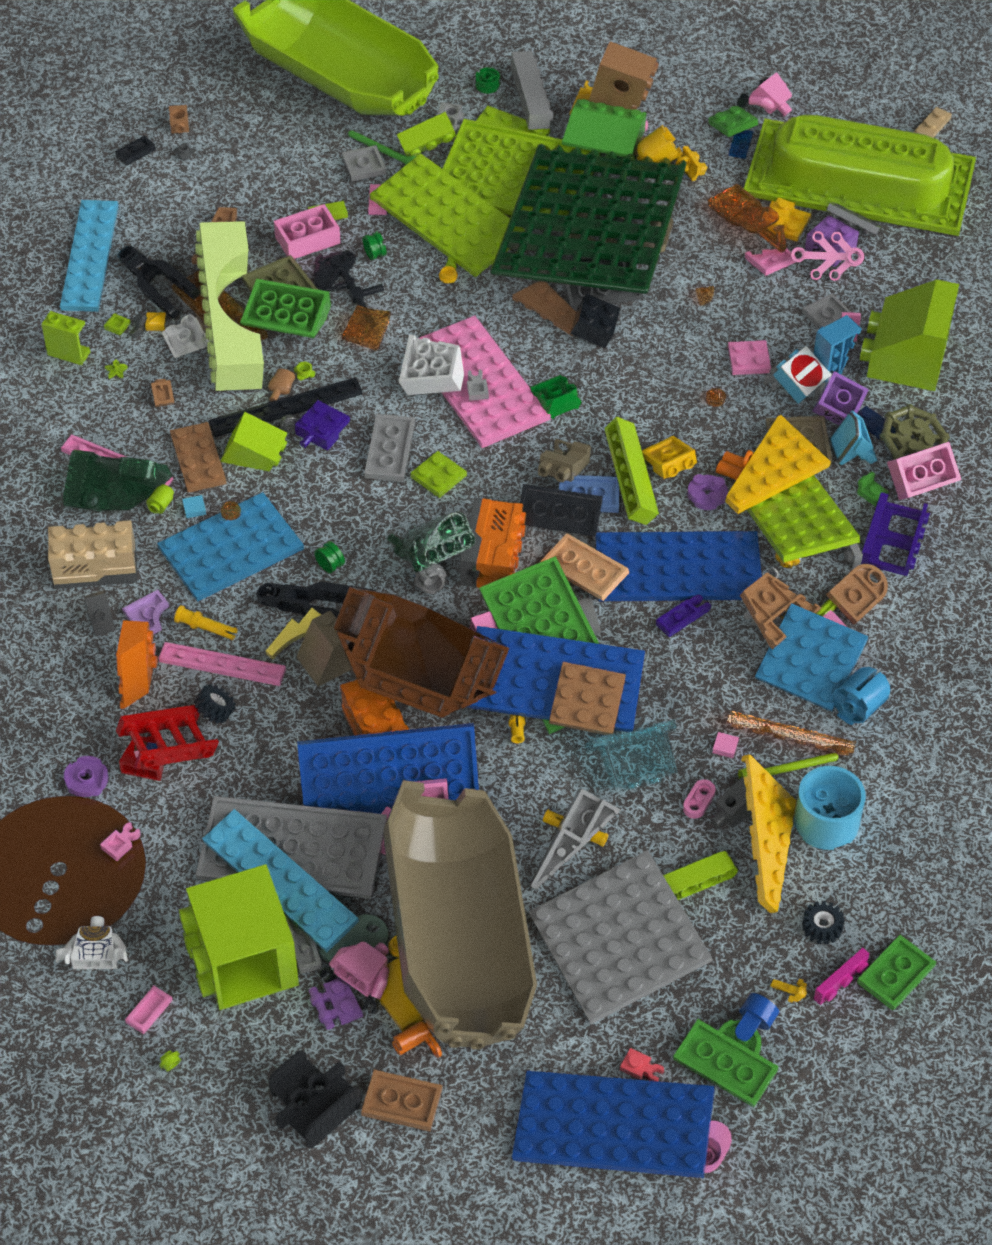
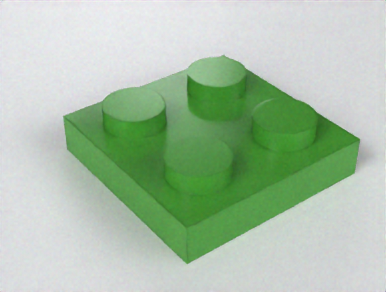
(733, 121)

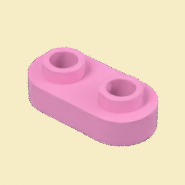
(697, 800)

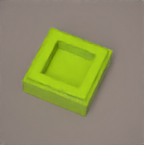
(117, 324)

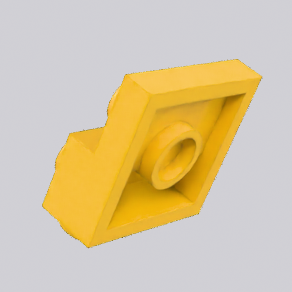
(791, 218)
(670, 457)

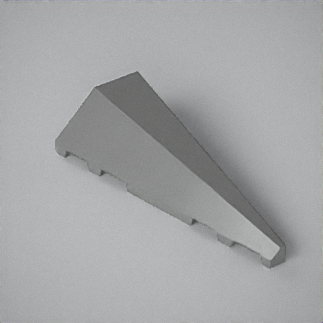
(581, 822)

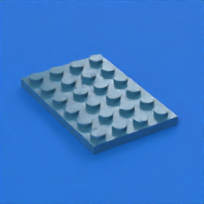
(227, 551)

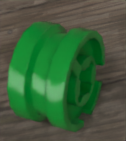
(487, 80)
(373, 245)
(329, 557)

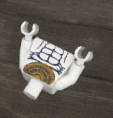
(93, 947)

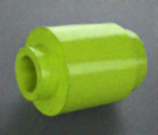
(160, 499)

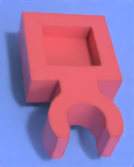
(639, 1064)

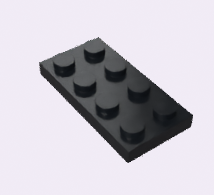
(561, 510)

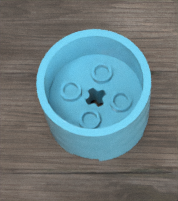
(829, 807)

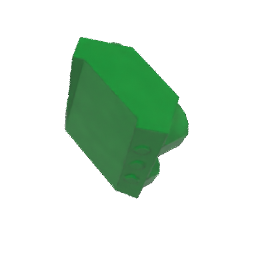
(556, 395)

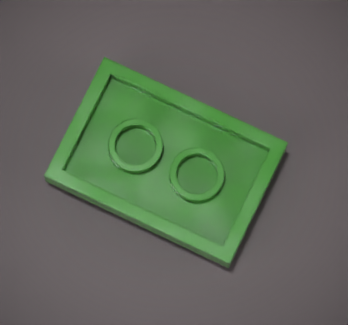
(896, 972)

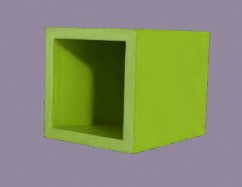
(254, 444)

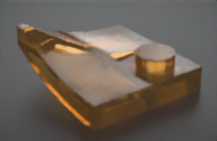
(367, 327)

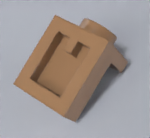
(162, 393)

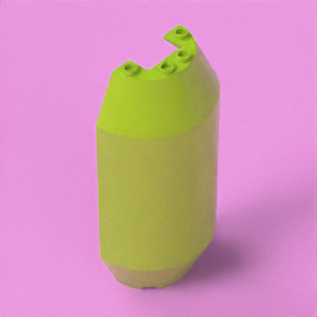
(343, 52)

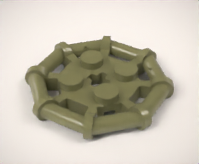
(910, 427)

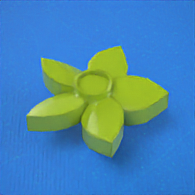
(117, 369)

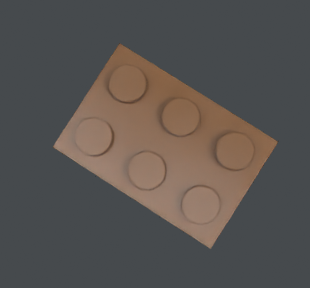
(402, 1100)

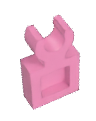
(119, 843)

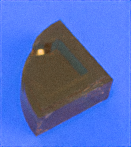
(704, 294)

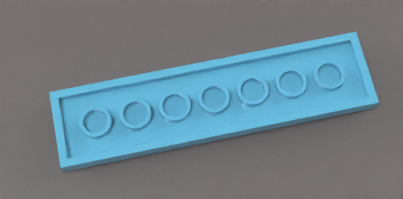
(89, 256)
(300, 895)

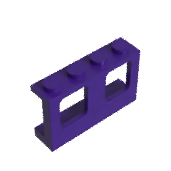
(880, 535)

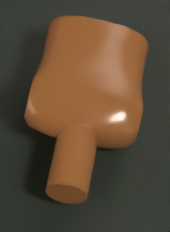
(281, 383)

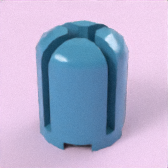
(861, 695)

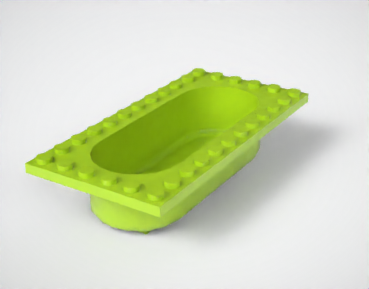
(864, 168)

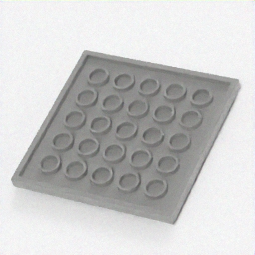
(620, 937)

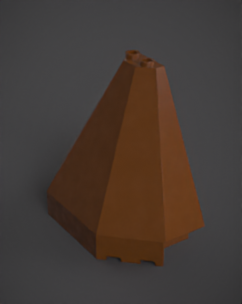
(416, 653)

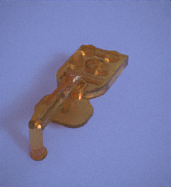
(746, 211)

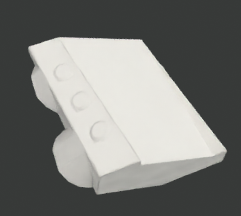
(186, 336)

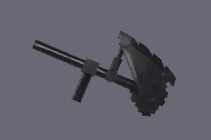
(331, 267)

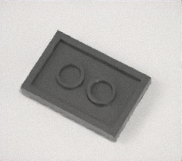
(854, 219)

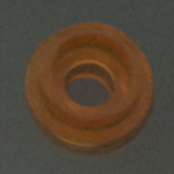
(230, 510)

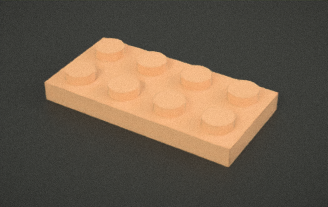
(587, 567)

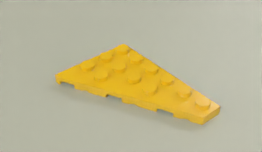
(776, 465)
(771, 830)

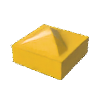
(155, 321)

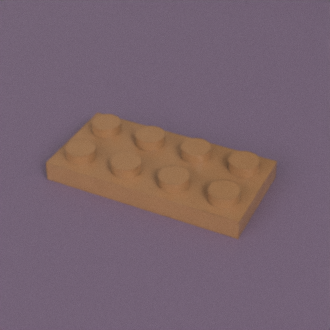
(197, 457)

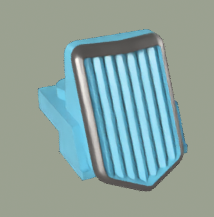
(852, 440)

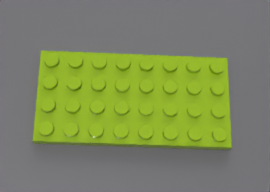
(444, 213)

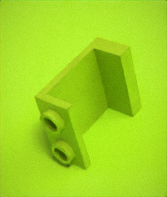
(63, 339)

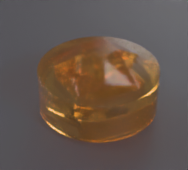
(715, 397)

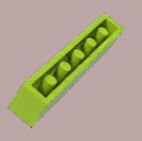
(631, 471)

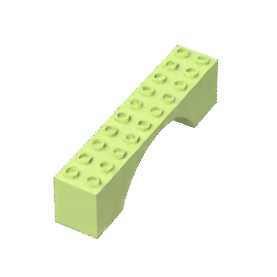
(233, 349)

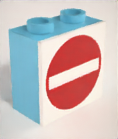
(801, 374)

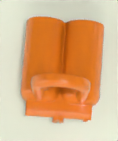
(733, 464)
(414, 1036)

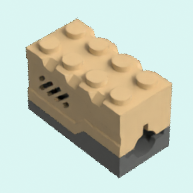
(92, 555)

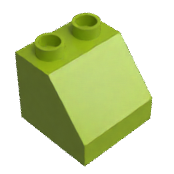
(911, 335)

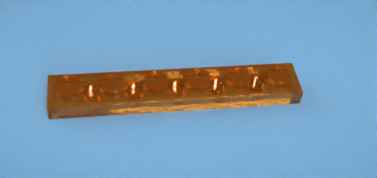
(800, 735)

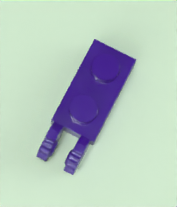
(682, 615)

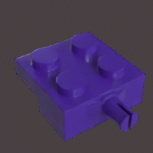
(321, 425)

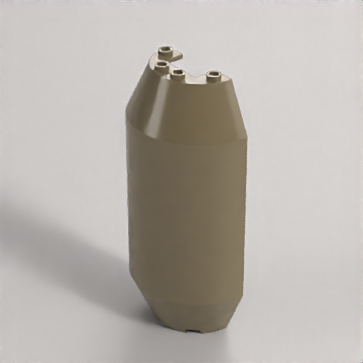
(459, 916)

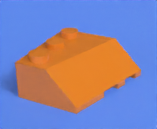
(135, 661)

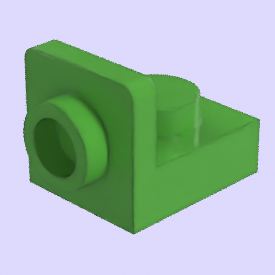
(870, 489)

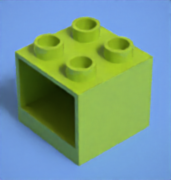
(239, 938)

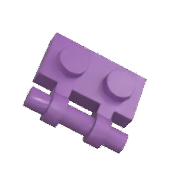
(342, 1000)

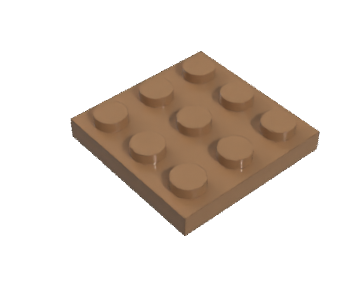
(587, 699)

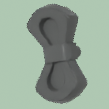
(138, 329)

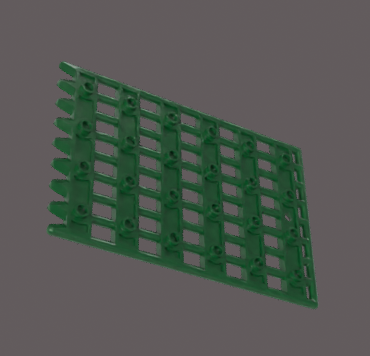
(590, 274)

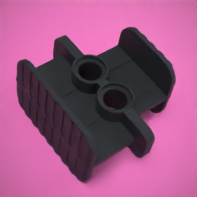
(324, 1108)

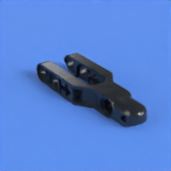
(147, 269)
(297, 598)

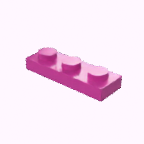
(842, 977)

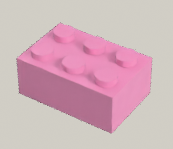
(307, 232)
(924, 470)

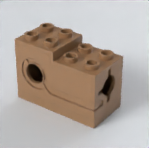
(623, 77)

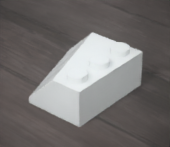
(431, 367)

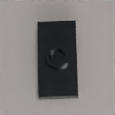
(135, 150)

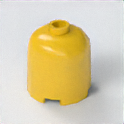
(658, 146)

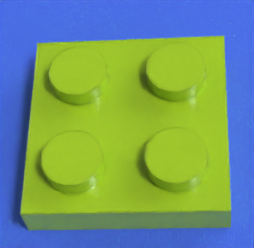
(438, 474)

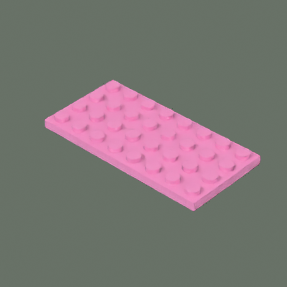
(510, 401)

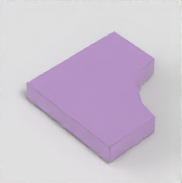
(147, 610)

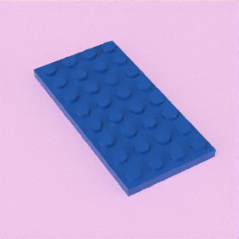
(682, 564)
(533, 671)
(368, 769)
(614, 1124)

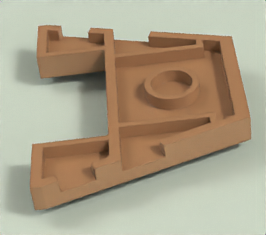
(769, 599)

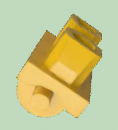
(693, 165)

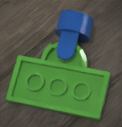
(732, 1053)

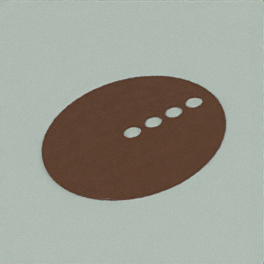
(94, 884)

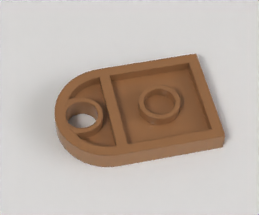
(857, 593)

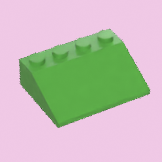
(604, 128)
(286, 308)

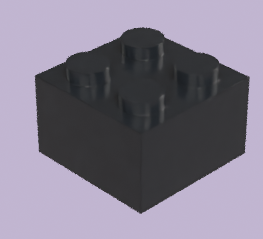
(595, 320)

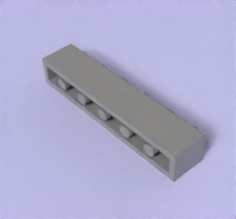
(530, 90)

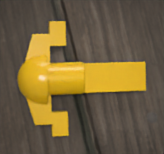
(799, 992)

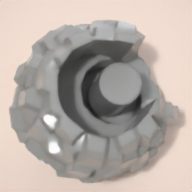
(430, 579)

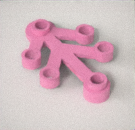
(830, 255)

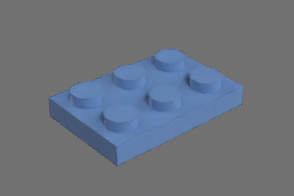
(596, 485)

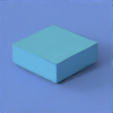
(194, 506)

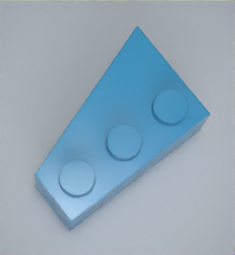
(834, 343)

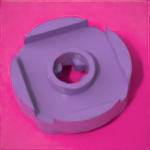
(697, 489)
(88, 787)

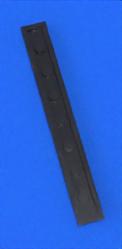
(289, 405)

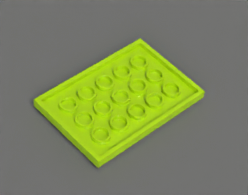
(803, 521)

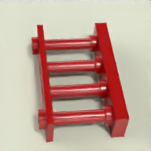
(168, 719)

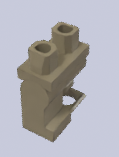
(564, 464)

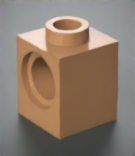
(179, 119)

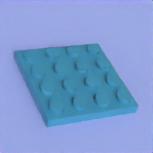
(812, 657)

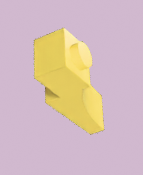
(291, 633)

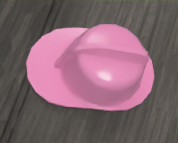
(718, 1145)

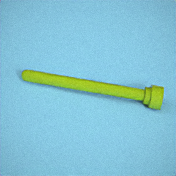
(795, 765)

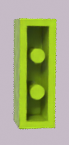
(426, 135)

